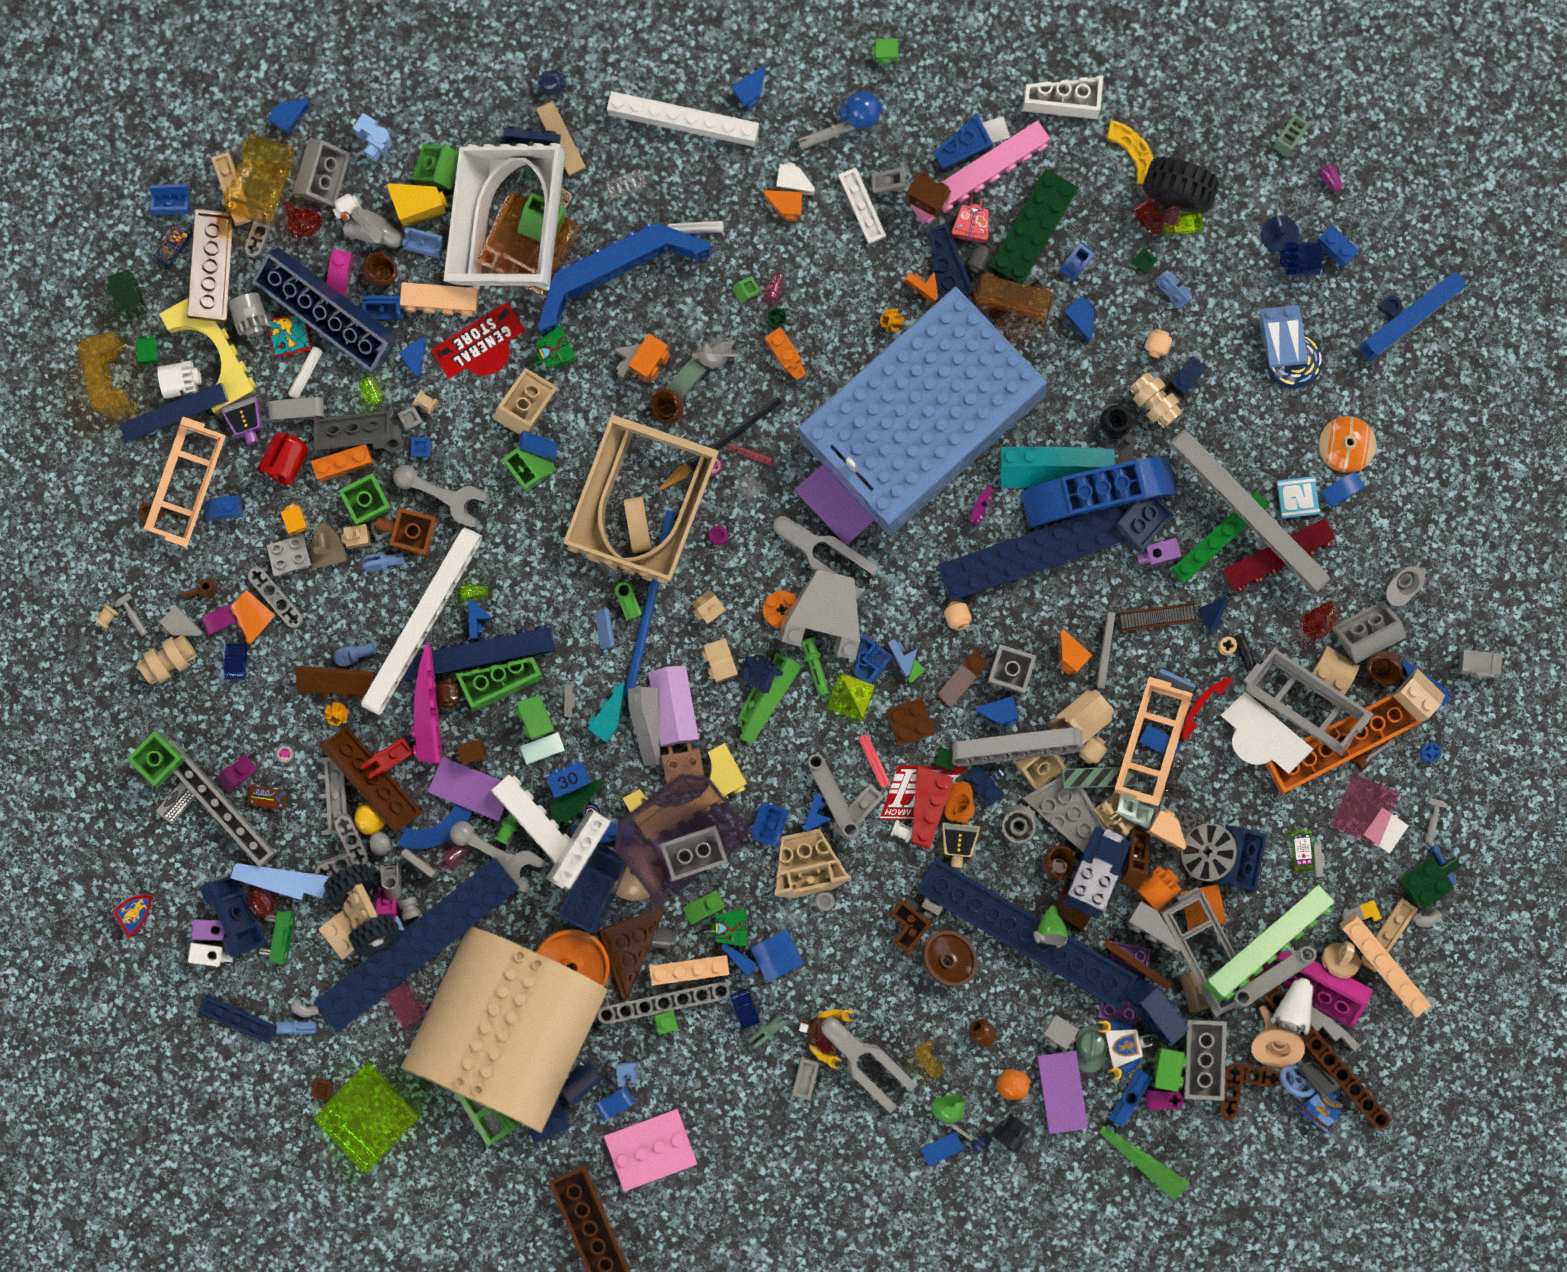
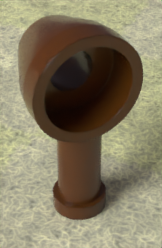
(199, 590)

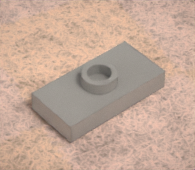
(805, 1079)

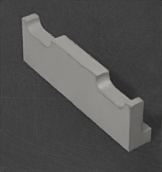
(569, 702)
(1319, 861)

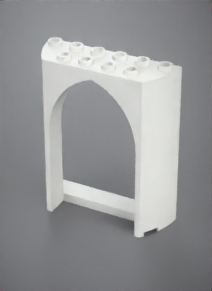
(477, 179)

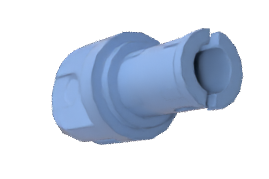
(380, 561)
(352, 654)

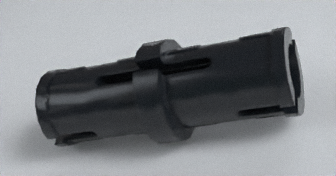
(1245, 651)

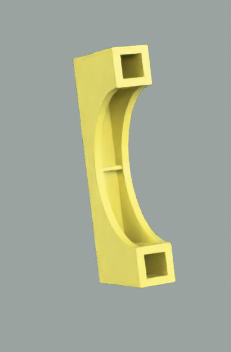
(232, 373)
(723, 773)

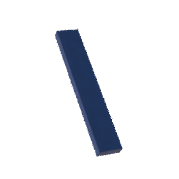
(174, 412)

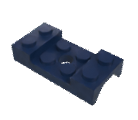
(242, 931)

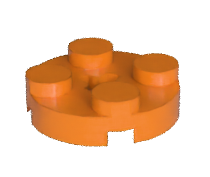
(773, 602)

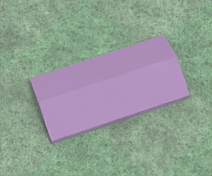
(676, 709)

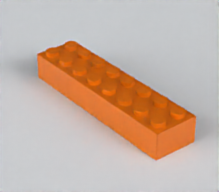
(1387, 722)

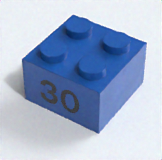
(569, 779)

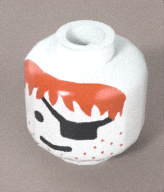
(344, 206)

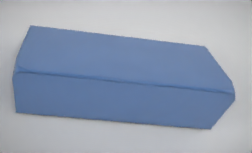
(604, 629)
(1176, 681)

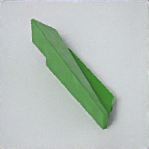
(761, 705)

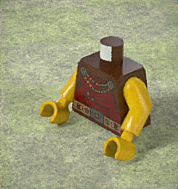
(819, 1043)

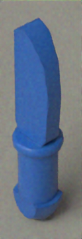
(1440, 859)

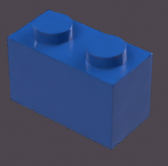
(1337, 246)

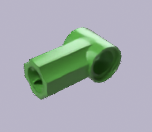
(628, 603)

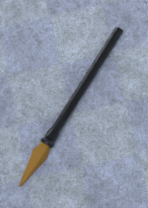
(683, 471)

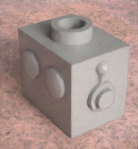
(1059, 1032)

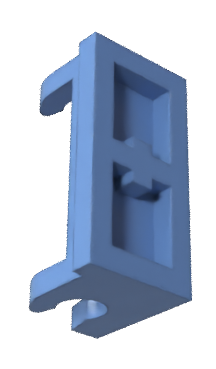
(423, 242)
(627, 1069)

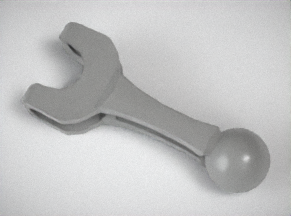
(406, 478)
(463, 833)

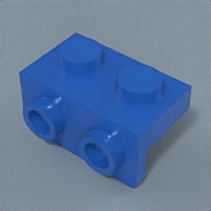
(169, 199)
(769, 823)

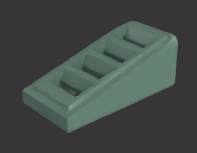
(1285, 145)

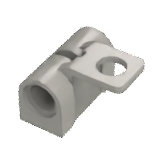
(1480, 664)

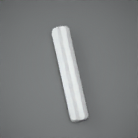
(698, 227)
(305, 373)

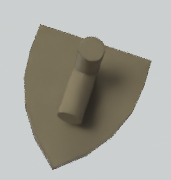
(326, 547)

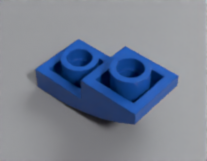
(1343, 489)

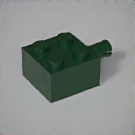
(1428, 881)

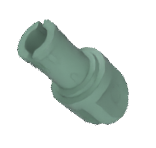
(769, 1031)

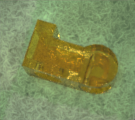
(931, 1065)

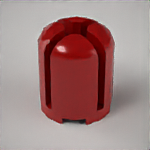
(283, 458)

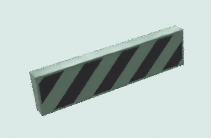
(1096, 777)

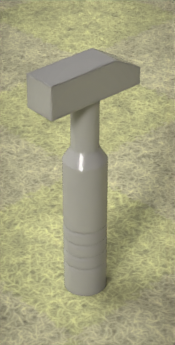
(131, 614)
(1434, 819)

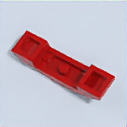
(1189, 725)

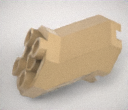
(1087, 712)

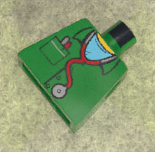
(553, 350)
(729, 927)

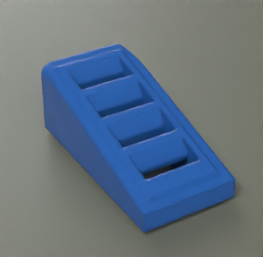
(743, 962)

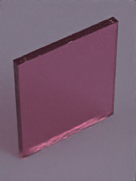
(1366, 809)

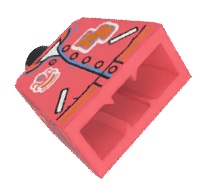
(972, 222)

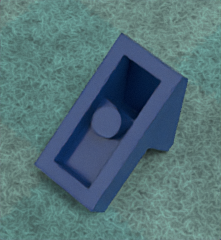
(1077, 261)
(476, 614)
(814, 819)

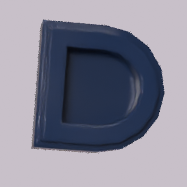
(1391, 306)

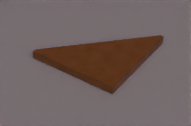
(628, 946)

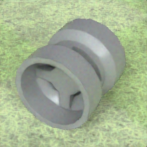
(409, 909)

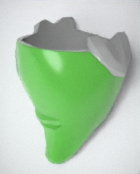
(1051, 929)

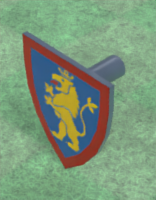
(132, 913)

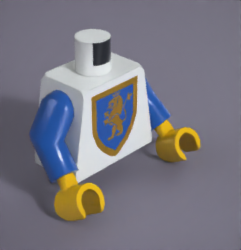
(1124, 1046)

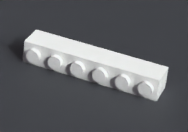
(531, 816)

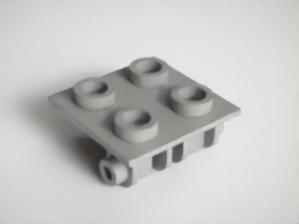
(289, 555)

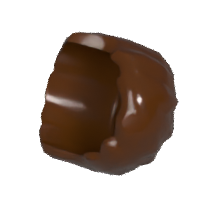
(379, 269)
(667, 406)
(1385, 668)
(1058, 862)

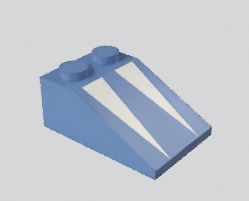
(1283, 336)

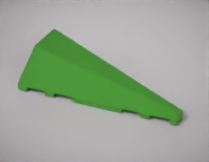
(1162, 1176)

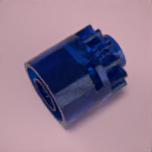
(1301, 258)

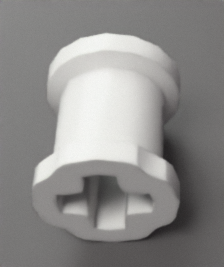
(902, 831)

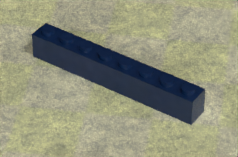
(486, 651)

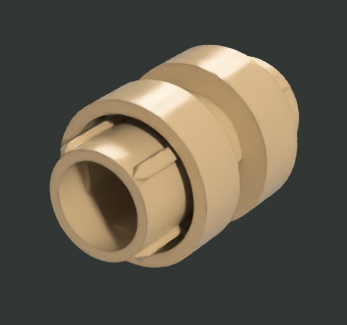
(1162, 408)
(159, 664)

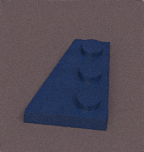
(532, 135)

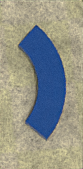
(437, 834)

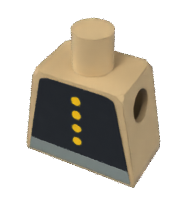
(959, 842)

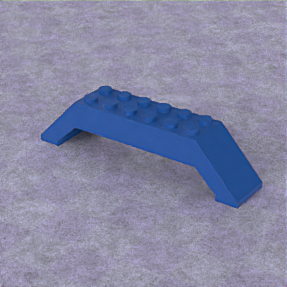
(613, 262)

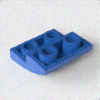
(777, 955)

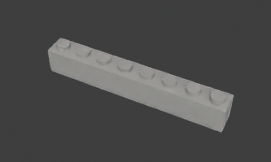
(223, 810)

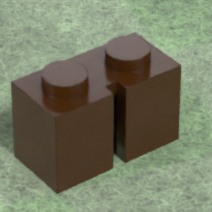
(471, 752)

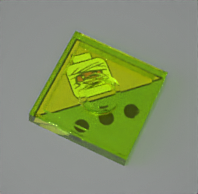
(851, 696)

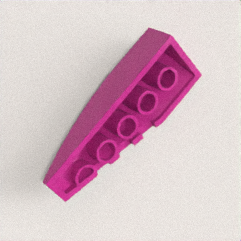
(426, 716)
(1331, 995)

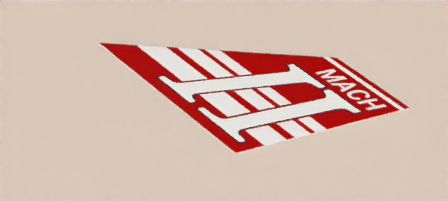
(901, 796)

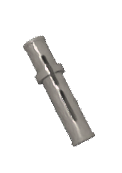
(825, 134)

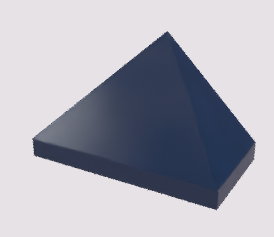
(1212, 614)

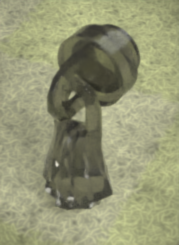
(1179, 790)

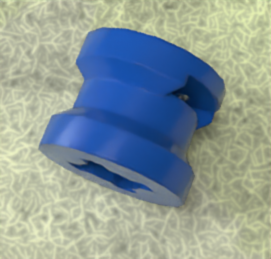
(1434, 752)

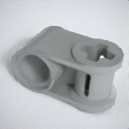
(391, 881)

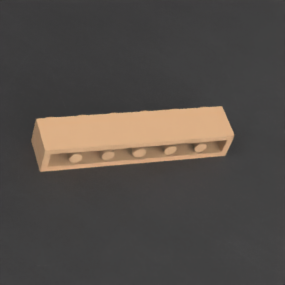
(1385, 964)

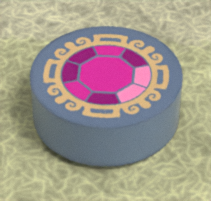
(285, 754)

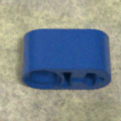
(614, 1103)

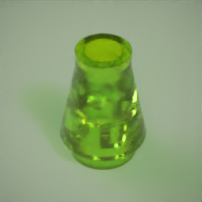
(473, 591)

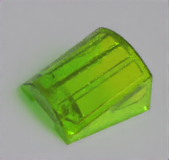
(367, 1117)

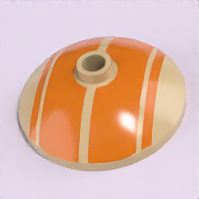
(1338, 453)

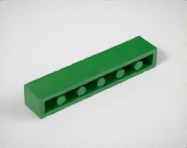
(1212, 544)

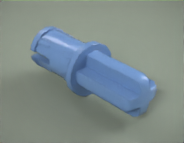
(296, 1027)

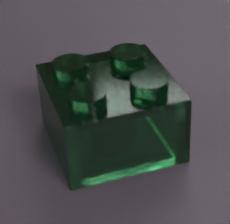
(126, 294)

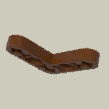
(1243, 1078)

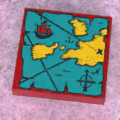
(288, 336)

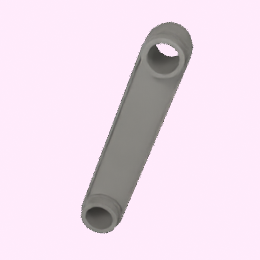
(833, 797)
(1275, 976)

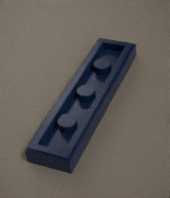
(237, 1019)

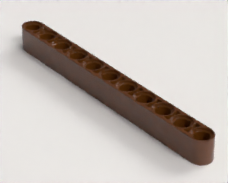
(1334, 1067)

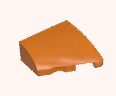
(251, 615)

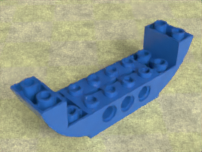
(1098, 490)

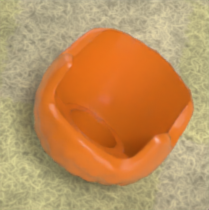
(1013, 1084)

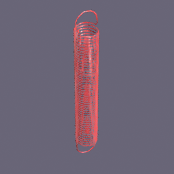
(748, 451)

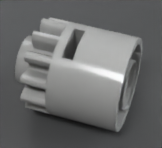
(248, 314)
(1019, 832)

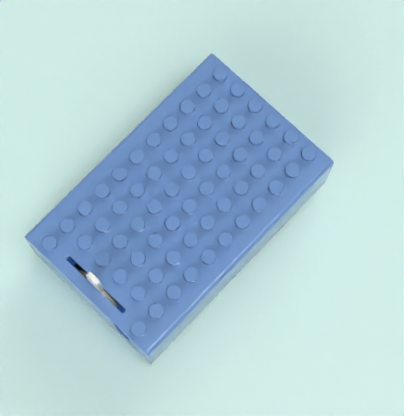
(923, 411)

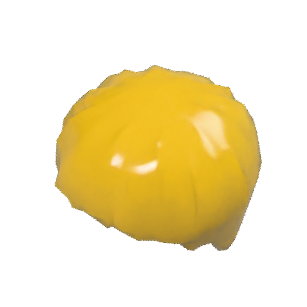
(367, 819)

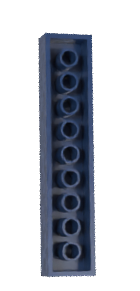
(1031, 553)

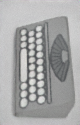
(176, 803)

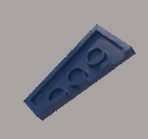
(947, 263)

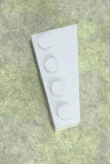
(1065, 98)

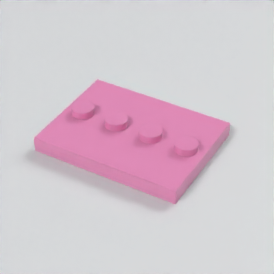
(650, 1150)

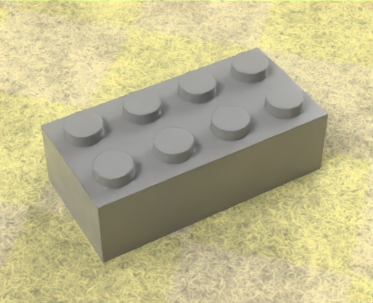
(1205, 1060)

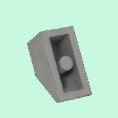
(178, 623)

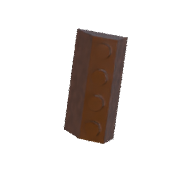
(333, 681)

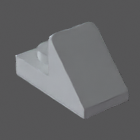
(889, 180)
(626, 353)

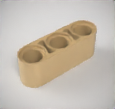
(637, 524)

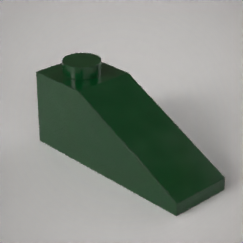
(572, 805)

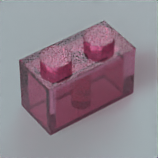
(405, 1004)

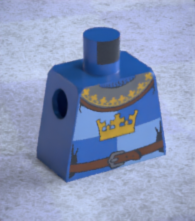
(1321, 1110)

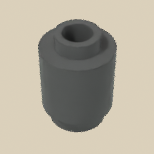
(979, 259)
(664, 938)

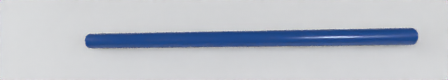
(647, 613)

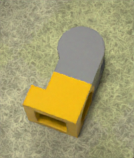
(1364, 911)

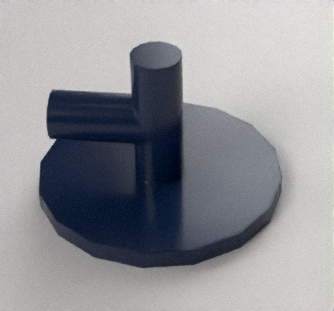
(1279, 231)

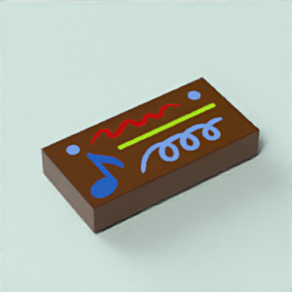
(267, 797)

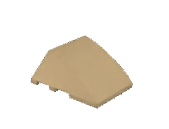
(807, 865)

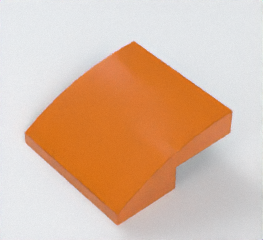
(1195, 914)

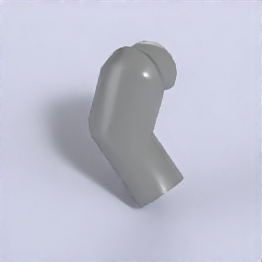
(1427, 921)
(302, 1011)

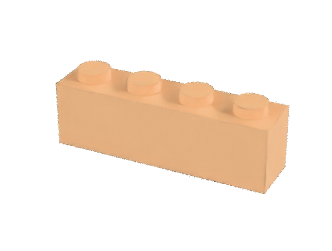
(439, 298)
(689, 970)

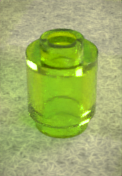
(371, 391)

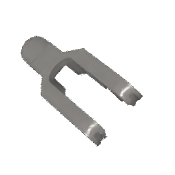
(805, 542)
(853, 1049)

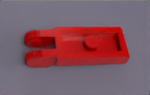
(388, 758)

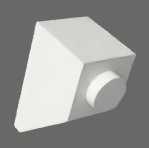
(793, 180)

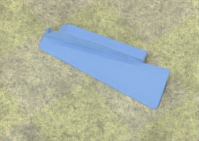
(281, 881)

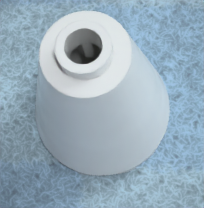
(1295, 1008)

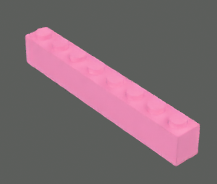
(991, 166)

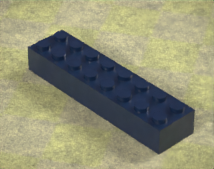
(324, 309)

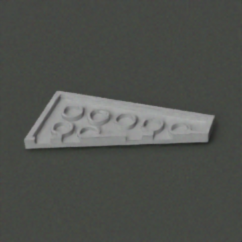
(1067, 811)

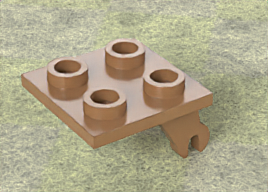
(682, 763)

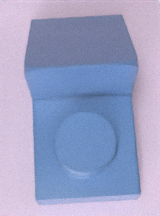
(904, 661)

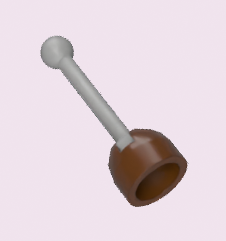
(1362, 761)

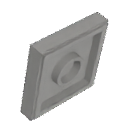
(420, 863)

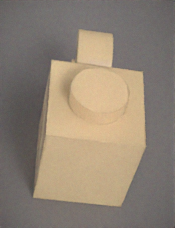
(356, 536)

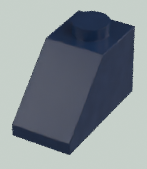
(1187, 376)

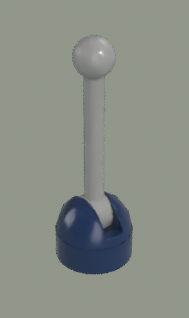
(977, 1142)

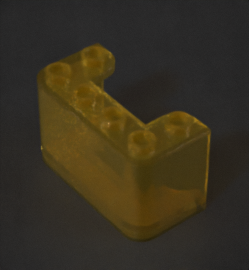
(259, 179)
(94, 358)

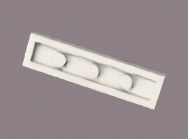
(862, 206)

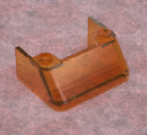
(1013, 297)

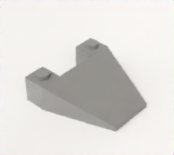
(827, 607)

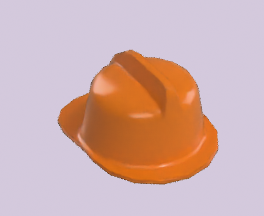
(960, 803)

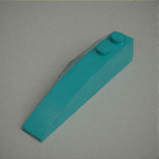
(1036, 465)

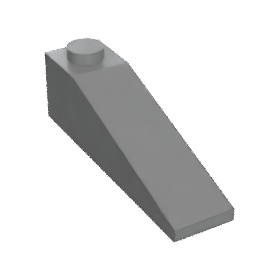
(645, 717)

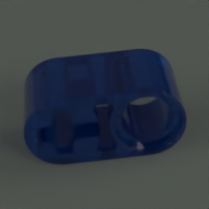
(235, 661)
(744, 1008)

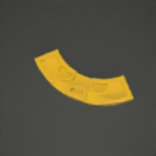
(1133, 145)

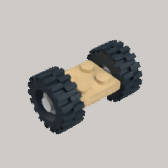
(370, 931)

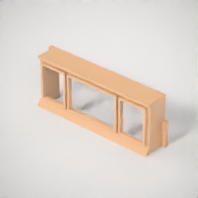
(186, 424)
(1164, 688)

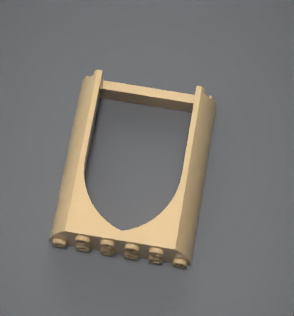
(588, 521)

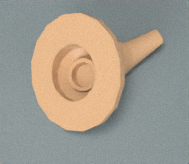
(1276, 1046)

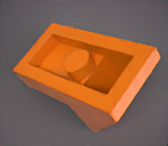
(926, 289)

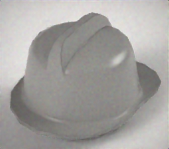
(1404, 585)

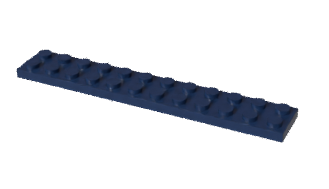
(1016, 929)
(417, 944)

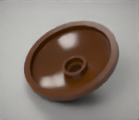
(957, 954)

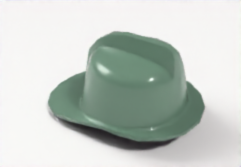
(1091, 1048)

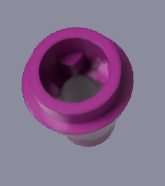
(1331, 177)

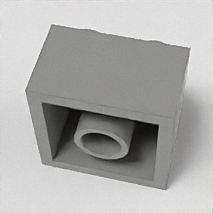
(1011, 669)

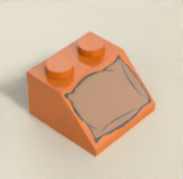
(1071, 653)

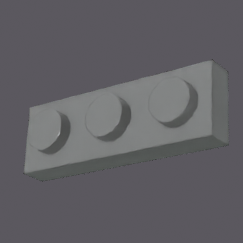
(862, 807)

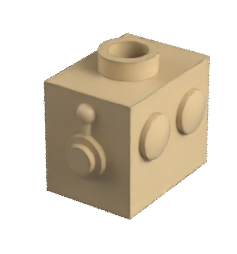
(707, 607)

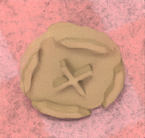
(1341, 959)

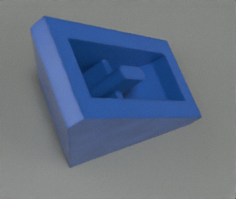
(414, 355)

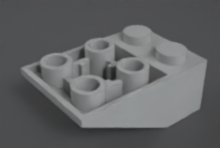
(1149, 921)

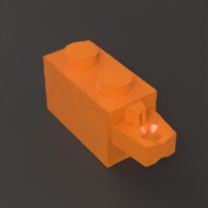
(785, 353)

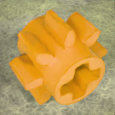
(891, 320)
(336, 714)

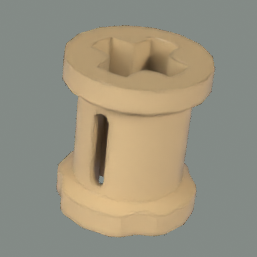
(425, 402)
(106, 616)
(1222, 649)

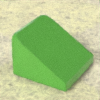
(746, 289)
(917, 670)

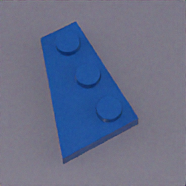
(966, 143)

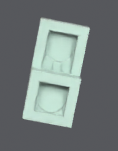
(542, 748)
(1133, 811)

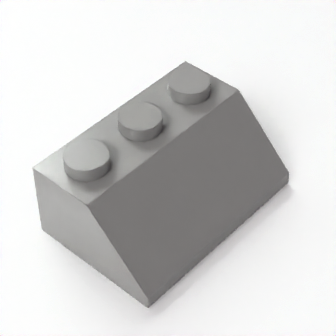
(321, 172)
(1369, 631)
(694, 853)

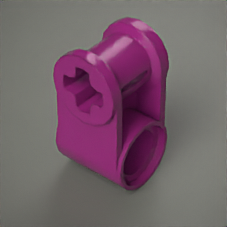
(1159, 1099)

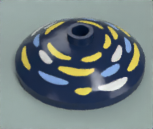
(1299, 375)

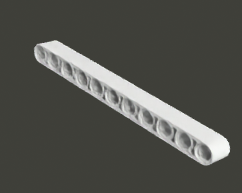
(421, 621)

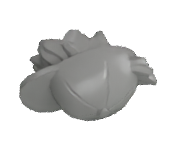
(715, 353)

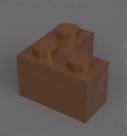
(914, 926)

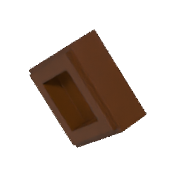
(322, 1089)

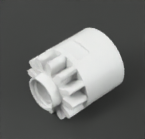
(178, 379)

